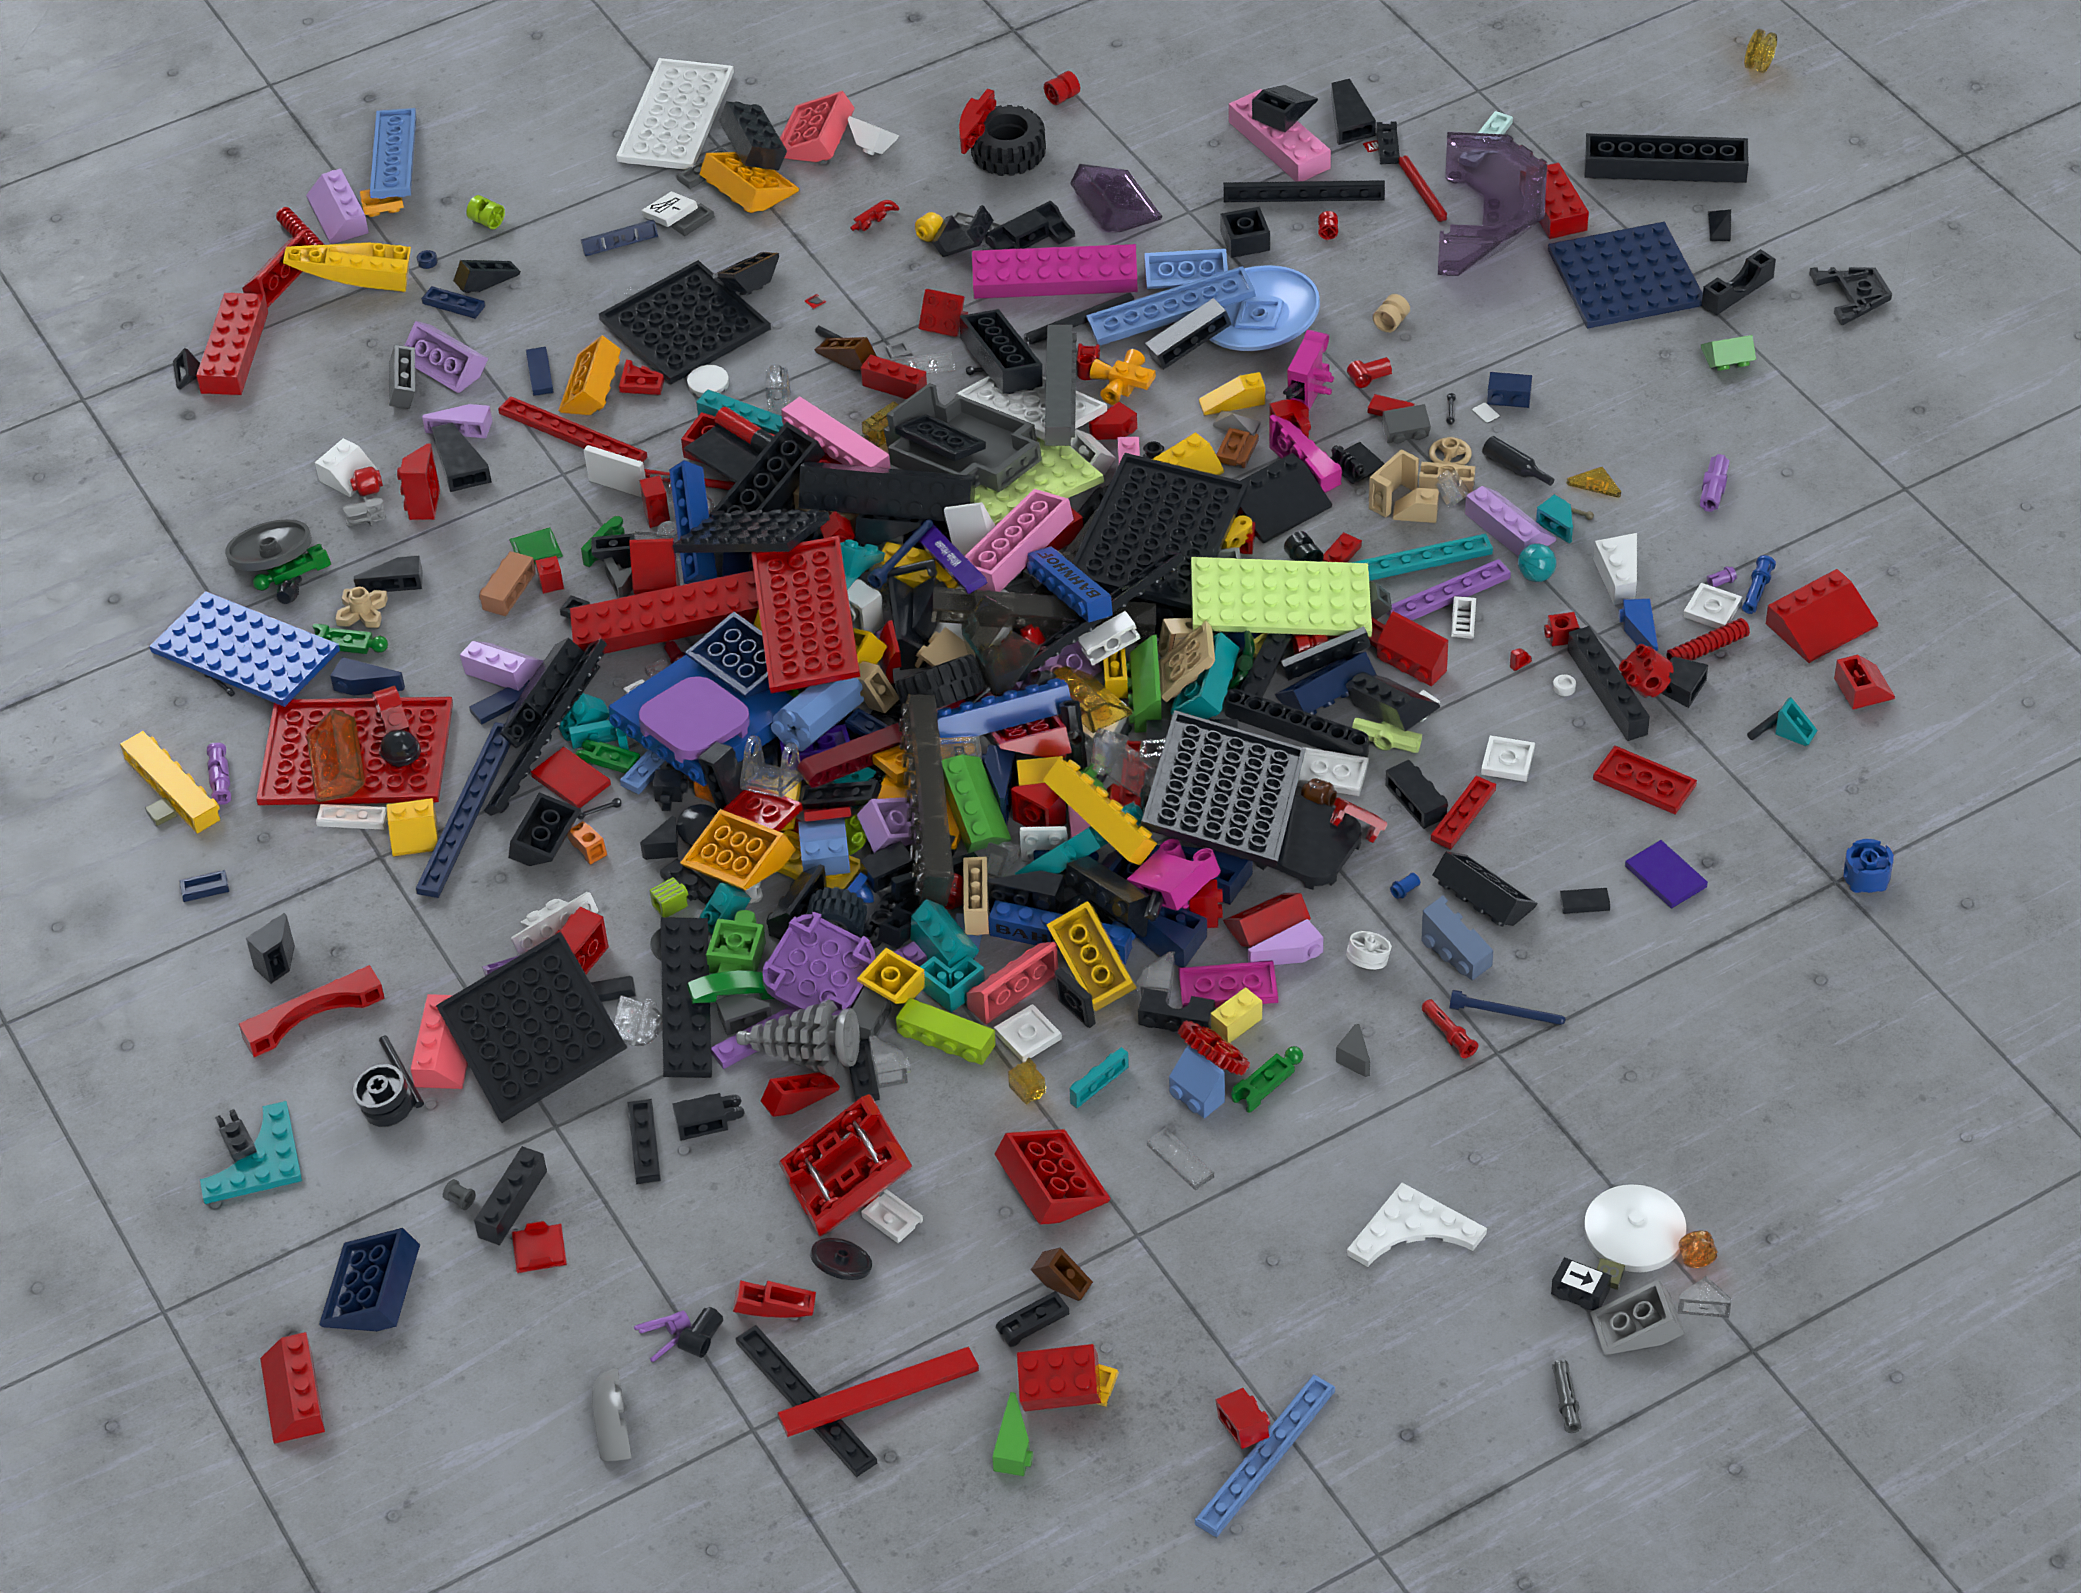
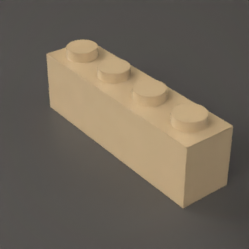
(975, 896)

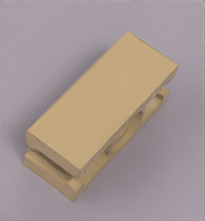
(1431, 471)

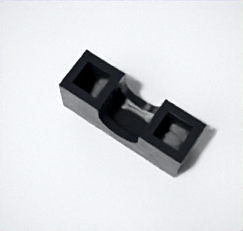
(1156, 1012)

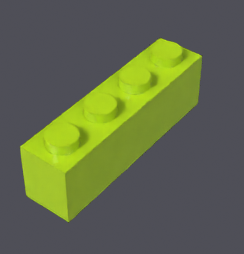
(945, 1031)

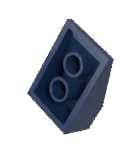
(1002, 774)

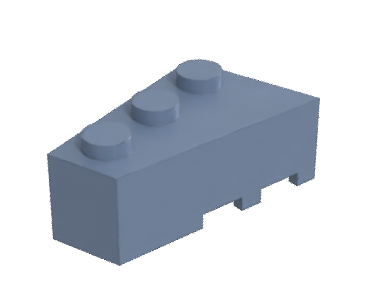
(1454, 941)

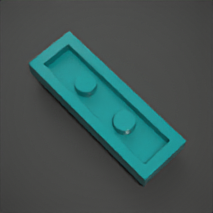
(1099, 1077)

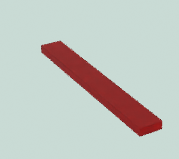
(566, 429)
(878, 1391)

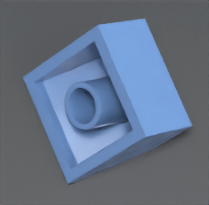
(1197, 1083)

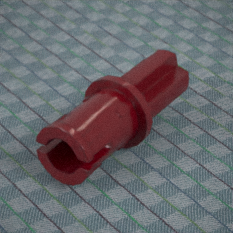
(673, 651)

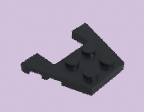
(1861, 286)

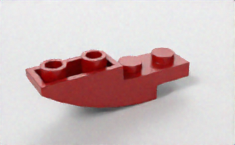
(972, 119)

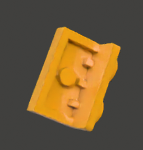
(373, 206)

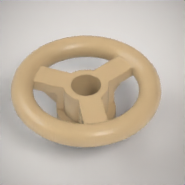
(1450, 447)

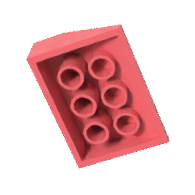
(817, 128)

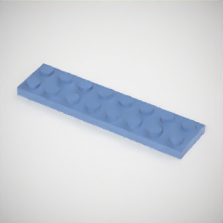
(393, 153)
(1169, 305)

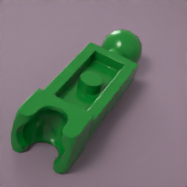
(314, 558)
(352, 640)
(1267, 1078)

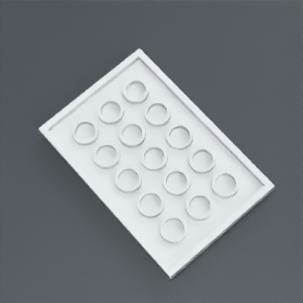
(1030, 404)

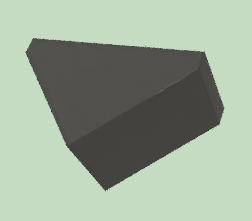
(1353, 1052)

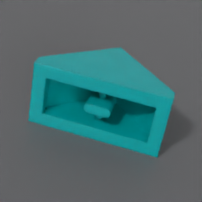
(1794, 724)

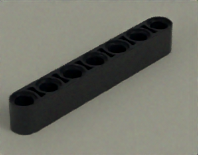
(1295, 724)

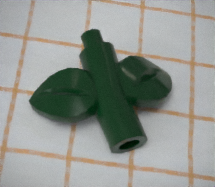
(1244, 661)

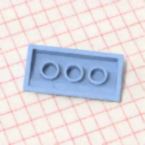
(1182, 267)

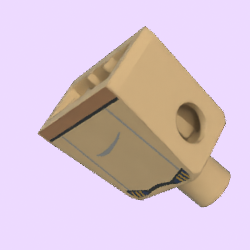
(1172, 633)

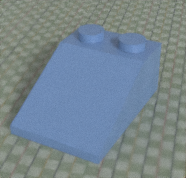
(824, 844)

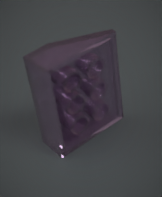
(1113, 198)

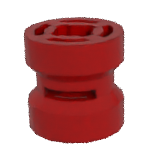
(1328, 225)

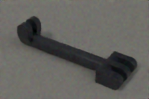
(910, 568)

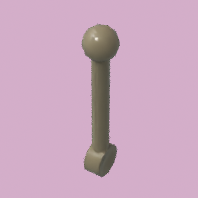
(1589, 515)

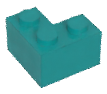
(950, 985)

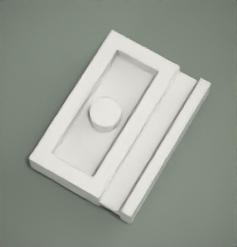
(892, 1216)

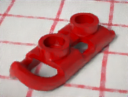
(879, 213)

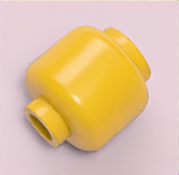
(928, 226)

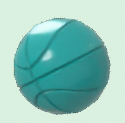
(1537, 562)

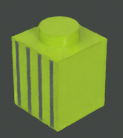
(669, 897)

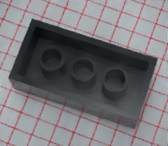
(752, 135)

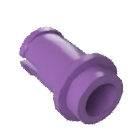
(1722, 577)

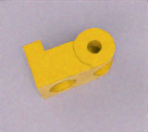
(1240, 527)

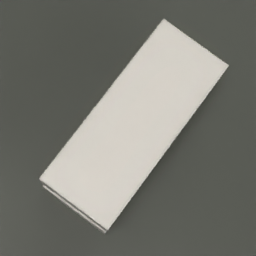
(1108, 638)

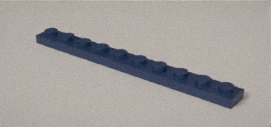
(464, 814)

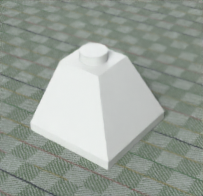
(871, 137)

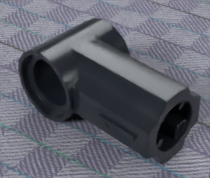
(698, 1337)

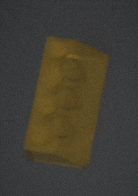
(1097, 703)

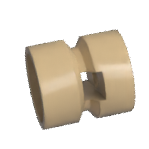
(1391, 313)

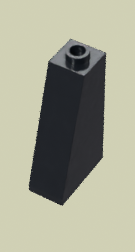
(1350, 113)
(459, 459)

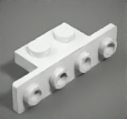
(546, 922)

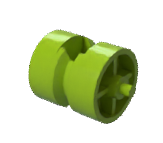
(485, 212)

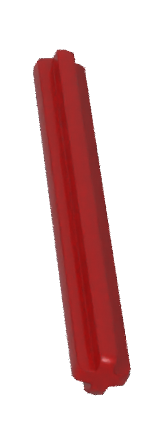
(1423, 188)

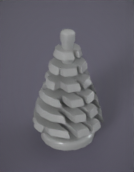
(809, 1037)

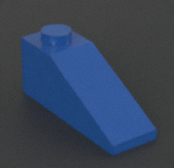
(1639, 621)

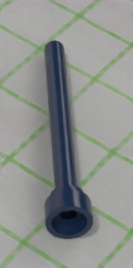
(878, 577)
(1461, 1000)

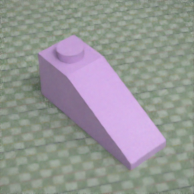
(469, 419)
(1290, 946)

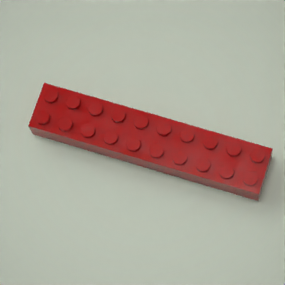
(665, 613)

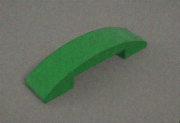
(727, 983)

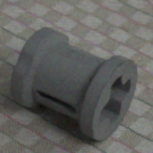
(459, 1194)

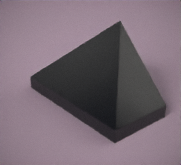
(1720, 225)
(185, 368)

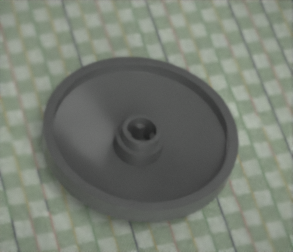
(268, 545)

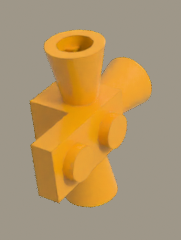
(1122, 376)

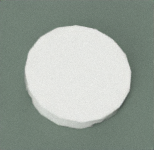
(707, 377)

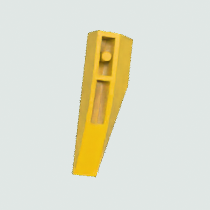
(354, 263)

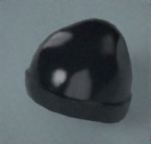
(399, 748)

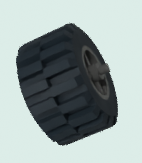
(840, 909)

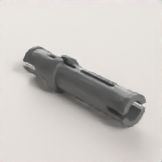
(1568, 1404)

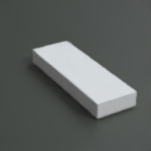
(351, 816)

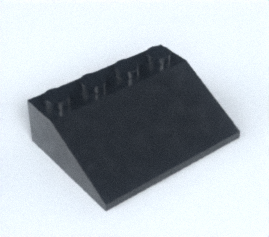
(1282, 497)

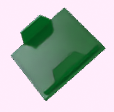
(537, 544)

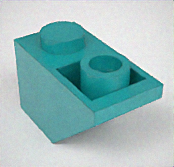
(584, 711)
(724, 904)

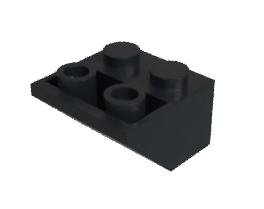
(272, 949)

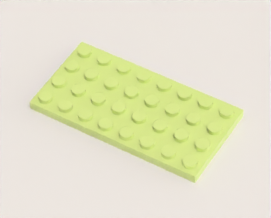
(1280, 596)

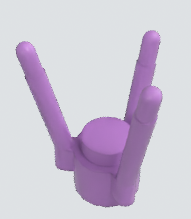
(675, 1325)

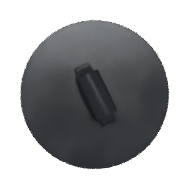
(841, 1259)

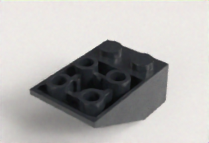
(1281, 106)
(1032, 889)

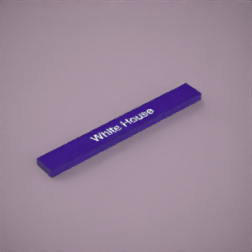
(952, 560)

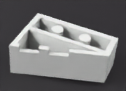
(1618, 566)

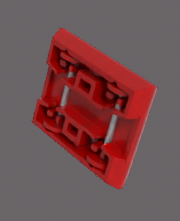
(851, 1168)

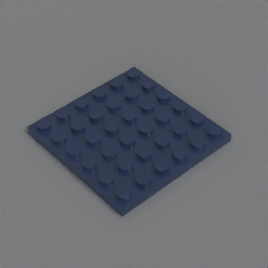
(1626, 274)

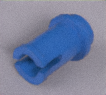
(1405, 885)

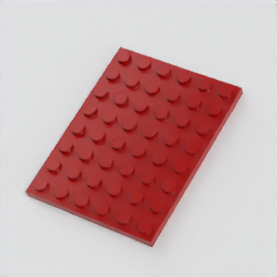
(287, 766)

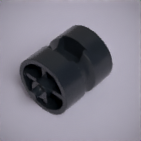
(1302, 548)

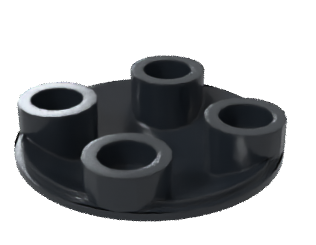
(694, 821)

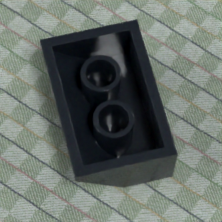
(542, 830)
(796, 900)

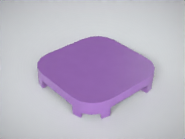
(693, 717)
(817, 964)

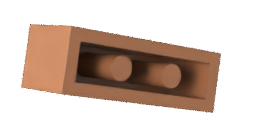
(507, 583)

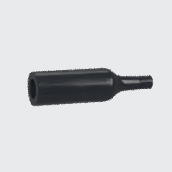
(1514, 460)

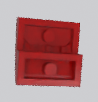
(891, 655)

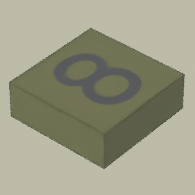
(1614, 1269)

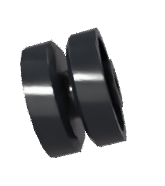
(383, 1095)

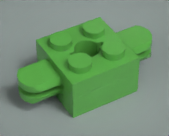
(736, 944)

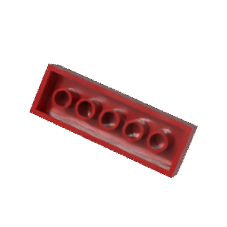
(232, 344)

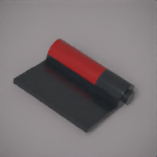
(730, 444)

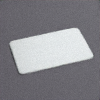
(1486, 412)

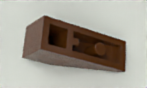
(846, 351)

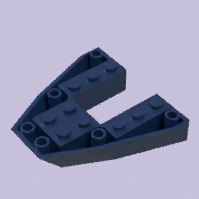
(1182, 929)

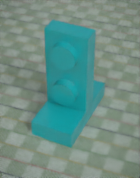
(599, 732)

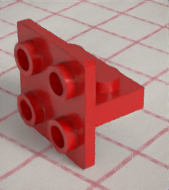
(941, 312)

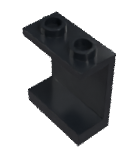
(955, 239)

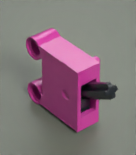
(1307, 371)
(1172, 878)

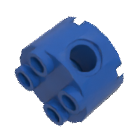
(1868, 866)

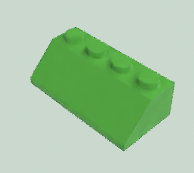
(1144, 684)
(973, 803)

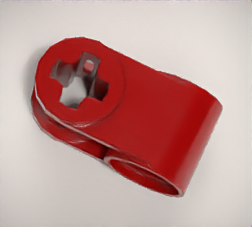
(1085, 358)

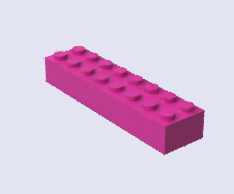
(1054, 271)

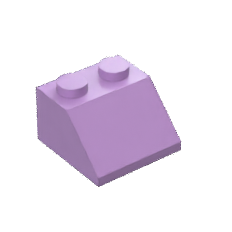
(885, 822)

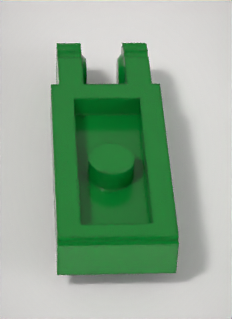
(612, 527)
(607, 756)

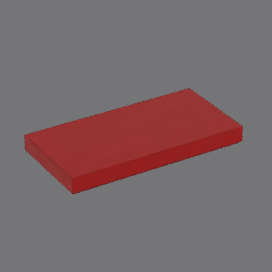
(1645, 779)

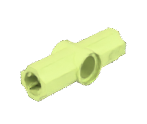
(1388, 736)

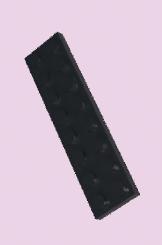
(684, 1023)

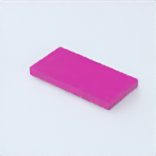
(1227, 980)

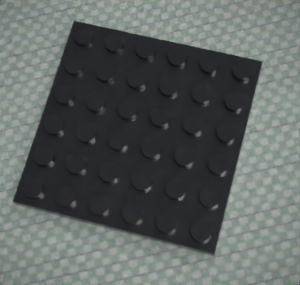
(684, 322)
(531, 1027)

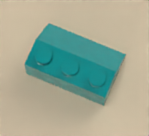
(940, 934)

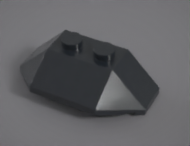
(749, 273)

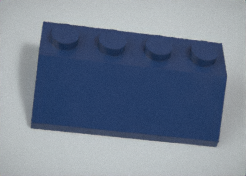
(1325, 684)

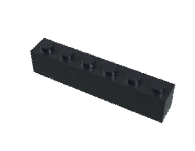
(1608, 683)

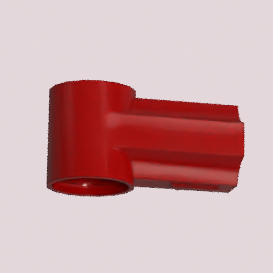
(1363, 374)

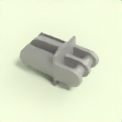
(364, 512)

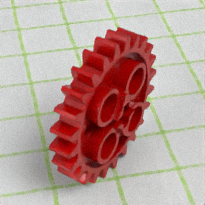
(1214, 1047)

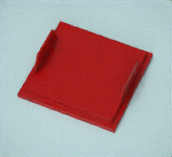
(538, 1247)

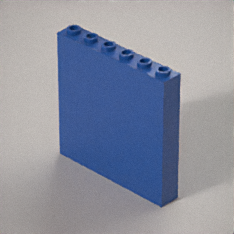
(761, 708)

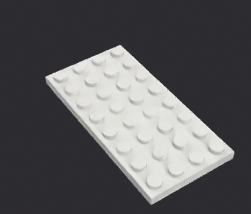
(675, 114)

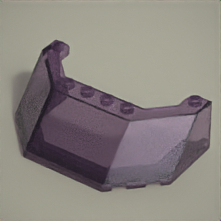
(1512, 193)

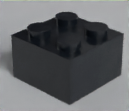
(1245, 232)

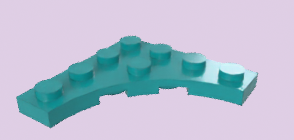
(270, 1167)

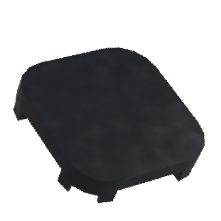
(1314, 846)

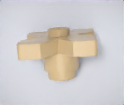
(362, 606)

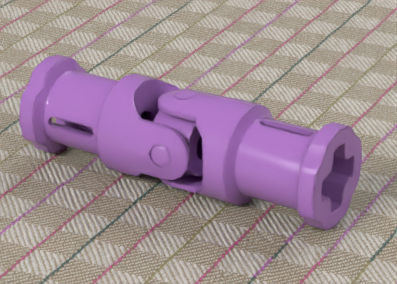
(218, 773)

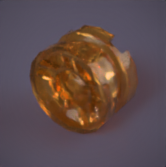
(1698, 1249)

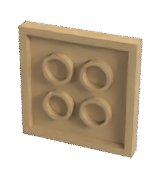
(1186, 661)

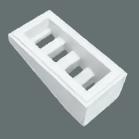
(1463, 603)

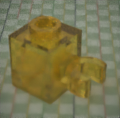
(1027, 1081)

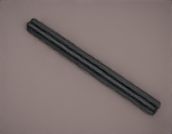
(1076, 319)

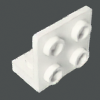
(1040, 839)

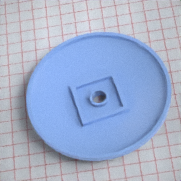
(1287, 307)

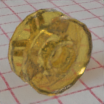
(1760, 50)

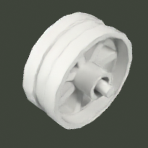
(1368, 950)

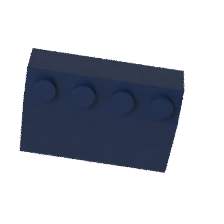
(734, 655)
(371, 1282)

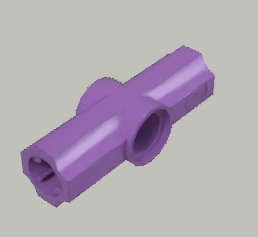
(1714, 483)

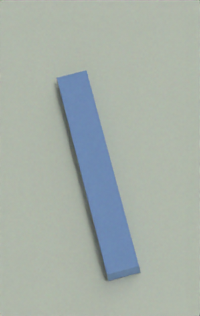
(1264, 1456)

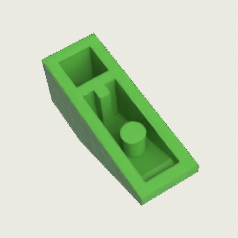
(1012, 1445)

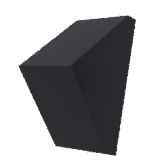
(662, 841)

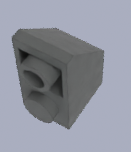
(1379, 600)

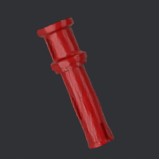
(1455, 1035)

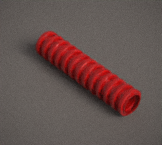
(294, 225)
(1711, 641)

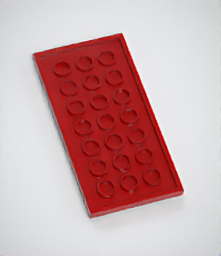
(805, 615)

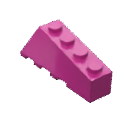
(1287, 439)

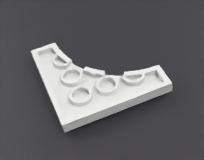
(1411, 1218)

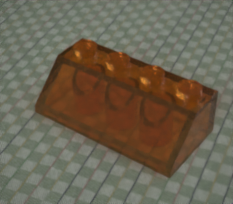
(335, 757)

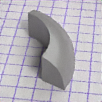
(610, 1429)

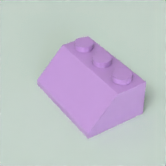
(498, 664)

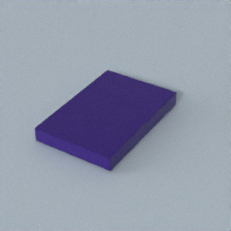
(1666, 874)

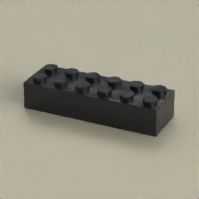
(1001, 351)
(773, 473)

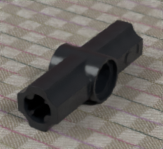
(1072, 719)

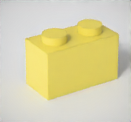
(1237, 1015)

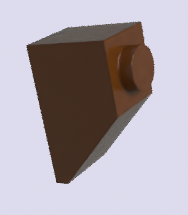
(1061, 1274)

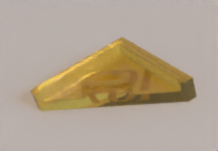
(1595, 481)

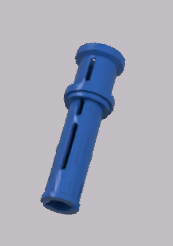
(1760, 577)

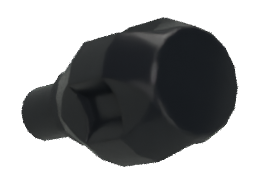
(288, 590)

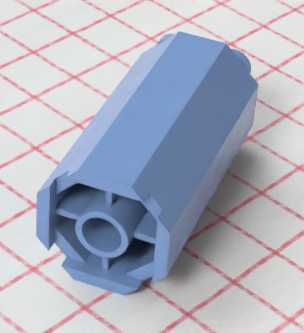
(816, 712)

